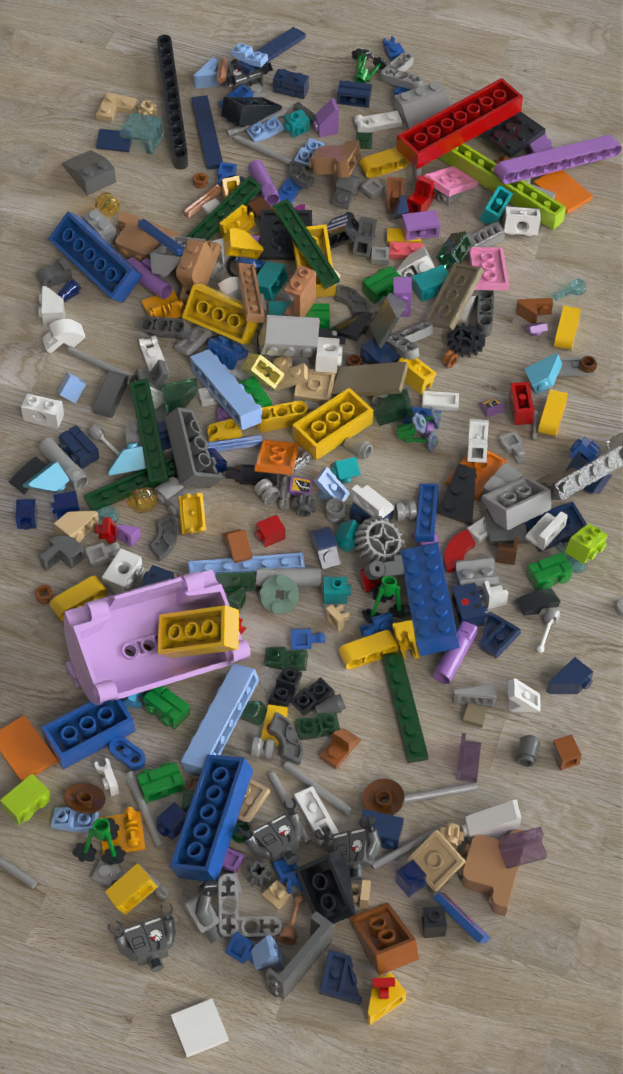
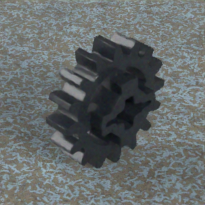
(466, 340)

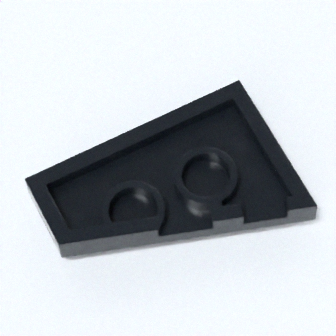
(459, 496)

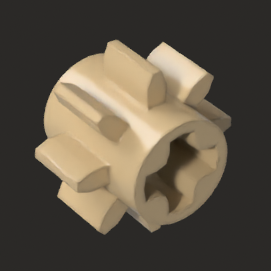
(147, 108)
(453, 834)

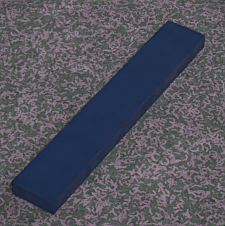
(275, 48)
(207, 132)

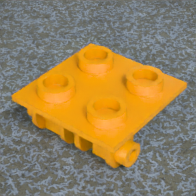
(167, 308)
(130, 833)

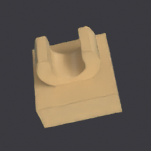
(335, 618)
(363, 893)
(276, 895)

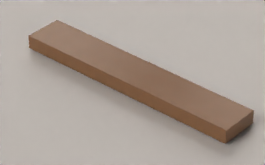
(250, 292)

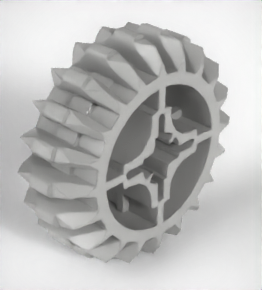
(384, 536)

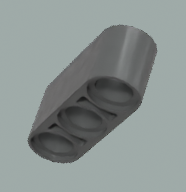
(485, 308)
(172, 330)
(110, 394)

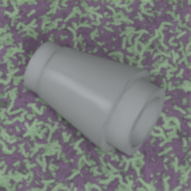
(358, 447)

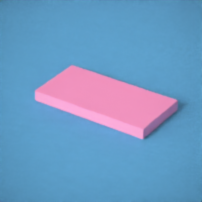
(494, 267)

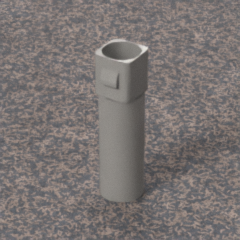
(54, 453)
(301, 576)

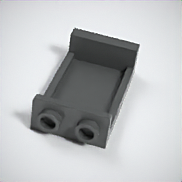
(321, 937)

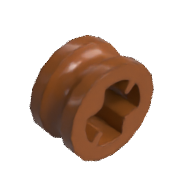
(200, 184)
(450, 359)
(45, 599)

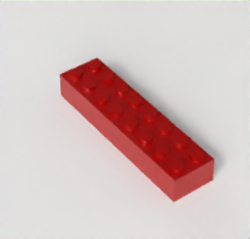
(459, 123)

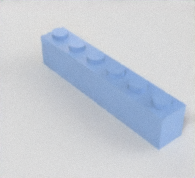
(226, 389)
(220, 718)

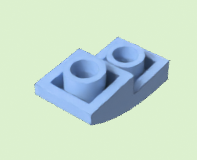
(245, 54)
(266, 130)
(306, 153)
(72, 821)

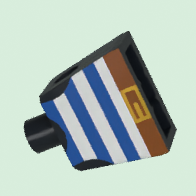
(342, 230)

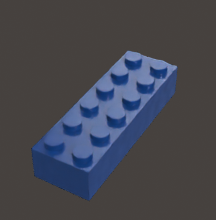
(95, 257)
(429, 599)
(211, 818)

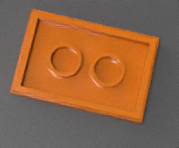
(566, 190)
(277, 457)
(484, 471)
(24, 749)

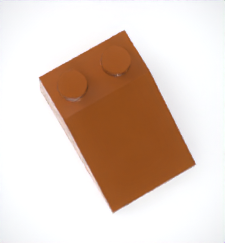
(384, 938)

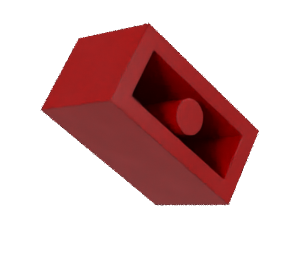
(521, 403)

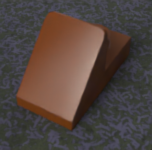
(395, 190)
(530, 308)
(237, 545)
(339, 748)

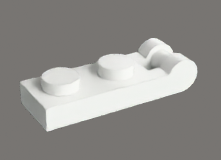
(378, 121)
(152, 354)
(314, 811)

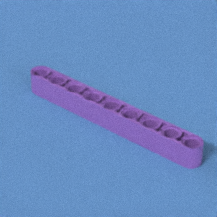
(557, 159)

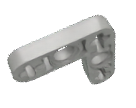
(396, 75)
(403, 341)
(239, 922)

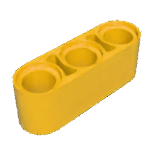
(383, 163)
(567, 327)
(553, 412)
(281, 415)
(78, 595)
(368, 649)

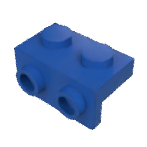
(227, 351)
(588, 448)

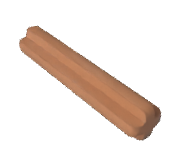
(222, 70)
(197, 205)

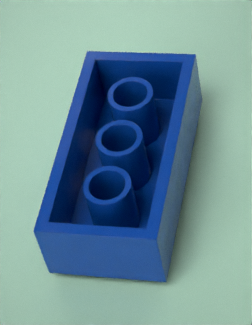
(87, 730)

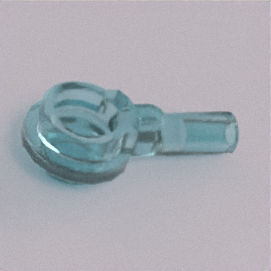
(576, 287)
(109, 511)
(577, 566)

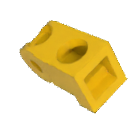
(223, 430)

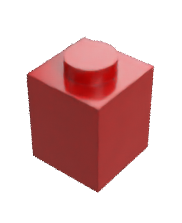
(270, 531)

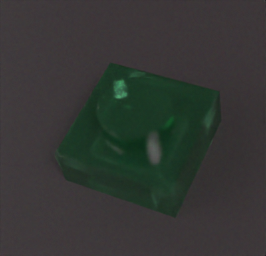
(365, 140)

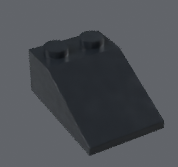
(247, 109)
(328, 887)

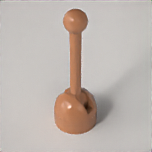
(288, 934)

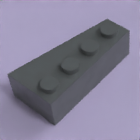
(190, 450)

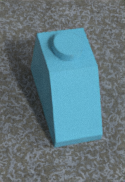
(544, 373)
(129, 459)
(48, 479)

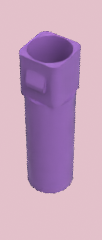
(261, 175)
(152, 281)
(452, 658)

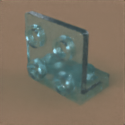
(144, 128)

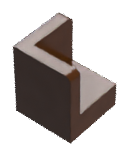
(257, 205)
(507, 552)

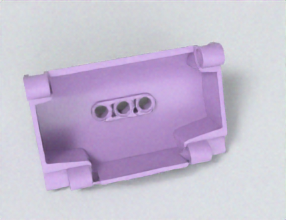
(127, 620)

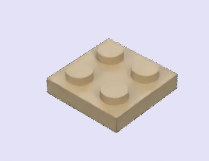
(317, 388)
(437, 860)

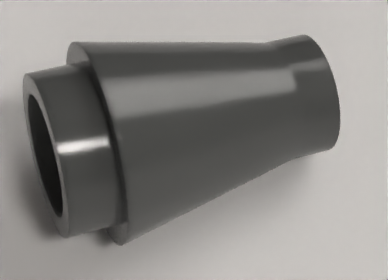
(333, 704)

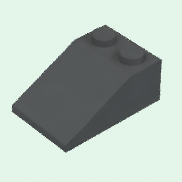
(91, 171)
(386, 317)

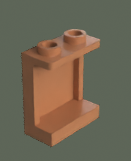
(303, 289)

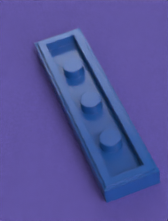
(426, 513)

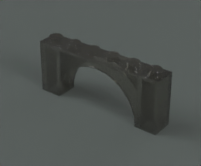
(573, 480)

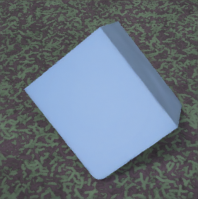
(71, 387)

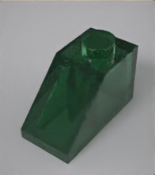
(178, 393)
(394, 408)

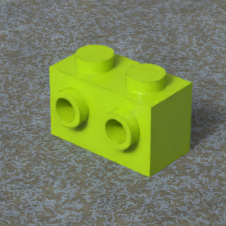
(586, 543)
(25, 799)

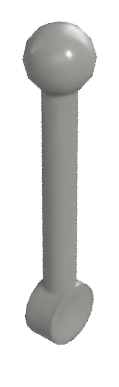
(534, 436)

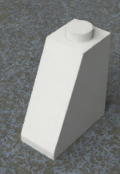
(493, 821)

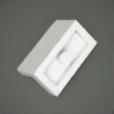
(371, 501)
(546, 529)

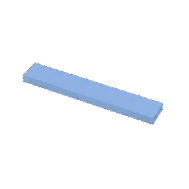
(287, 560)

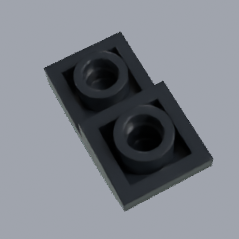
(26, 472)
(534, 602)
(285, 687)
(314, 695)

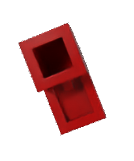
(422, 196)

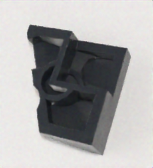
(354, 326)

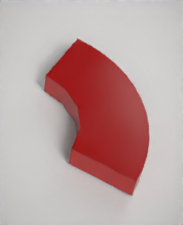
(457, 549)

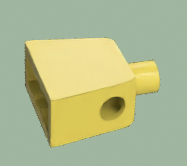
(258, 366)

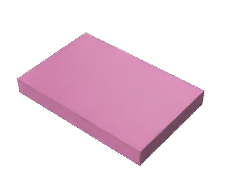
(451, 181)

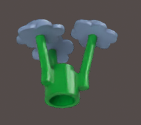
(419, 423)

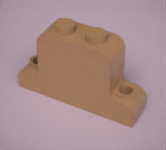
(336, 159)
(134, 241)
(196, 265)
(487, 872)

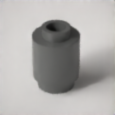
(528, 750)

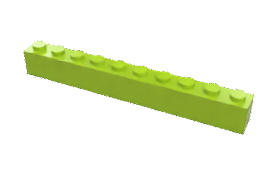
(523, 195)

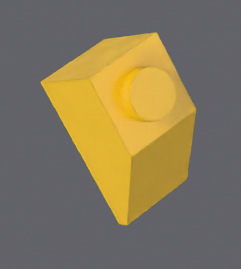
(241, 244)
(381, 1007)

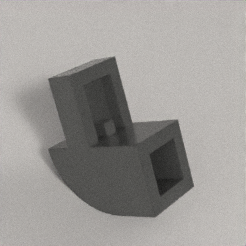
(345, 190)
(366, 237)
(156, 376)
(64, 549)

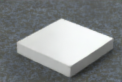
(199, 1028)

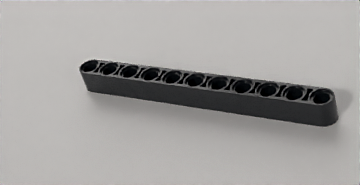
(172, 102)

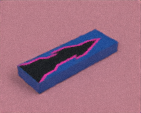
(461, 918)

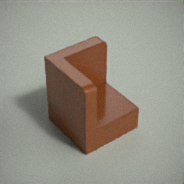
(568, 752)

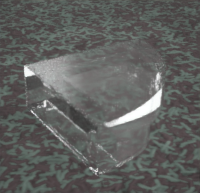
(267, 678)

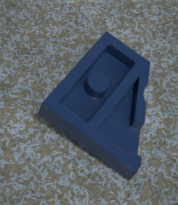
(498, 635)
(339, 979)

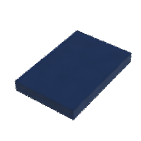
(574, 523)

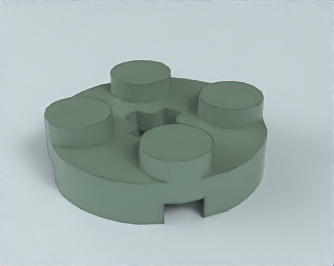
(280, 583)

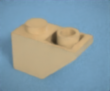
(76, 524)

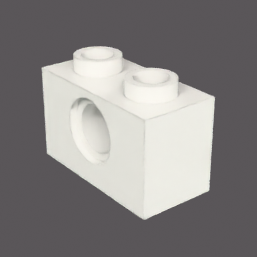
(514, 215)
(328, 355)
(42, 411)
(125, 563)

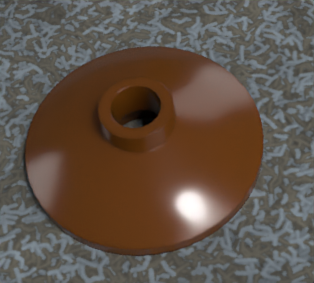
(380, 790)
(84, 798)

